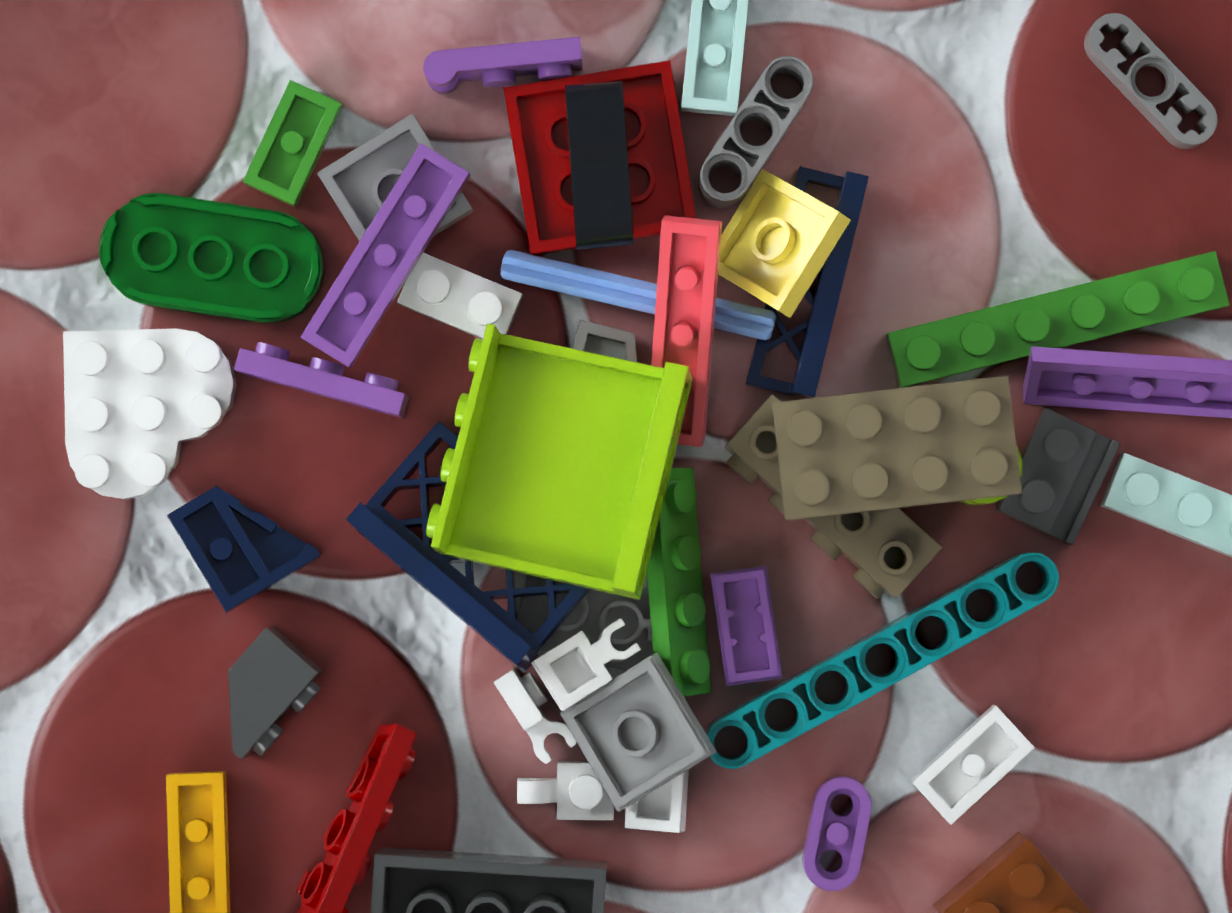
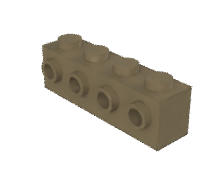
(880, 543)

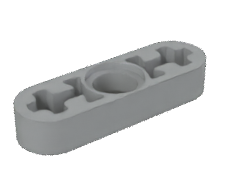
(1174, 79)

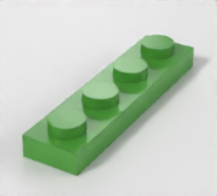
(677, 588)

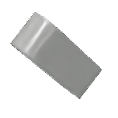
(767, 108)

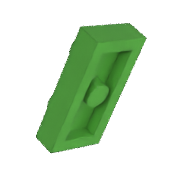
(293, 143)

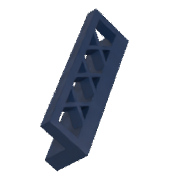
(825, 297)

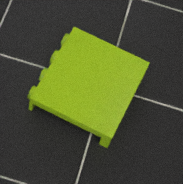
(560, 463)

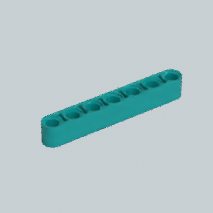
(908, 657)

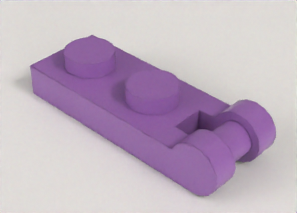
(502, 63)

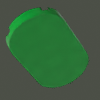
(212, 258)

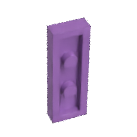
(322, 379)

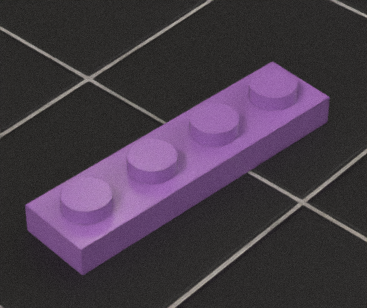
(385, 255)
(1128, 382)

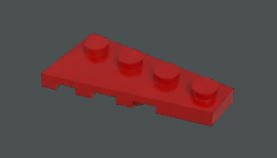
(352, 830)

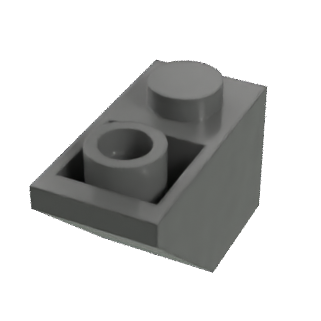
(264, 687)

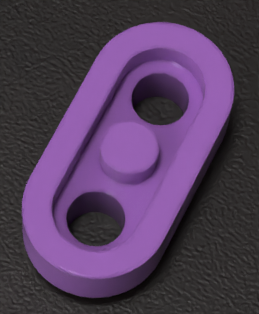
(836, 832)

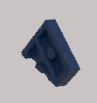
(237, 547)

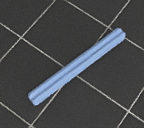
(624, 291)

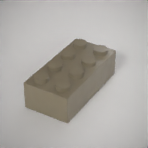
(897, 448)

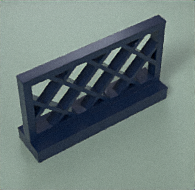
(441, 578)

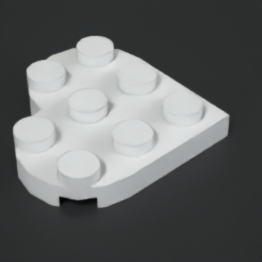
(136, 401)

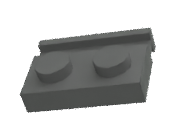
(1059, 476)

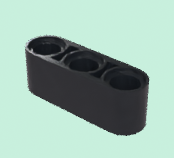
(599, 165)

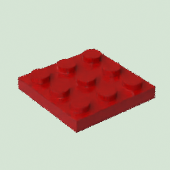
(654, 151)

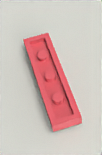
(687, 310)

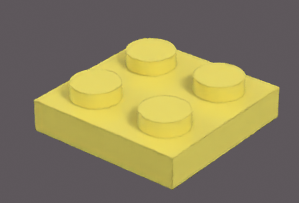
(778, 242)

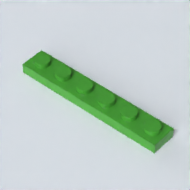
(1057, 319)

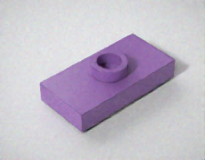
(746, 625)

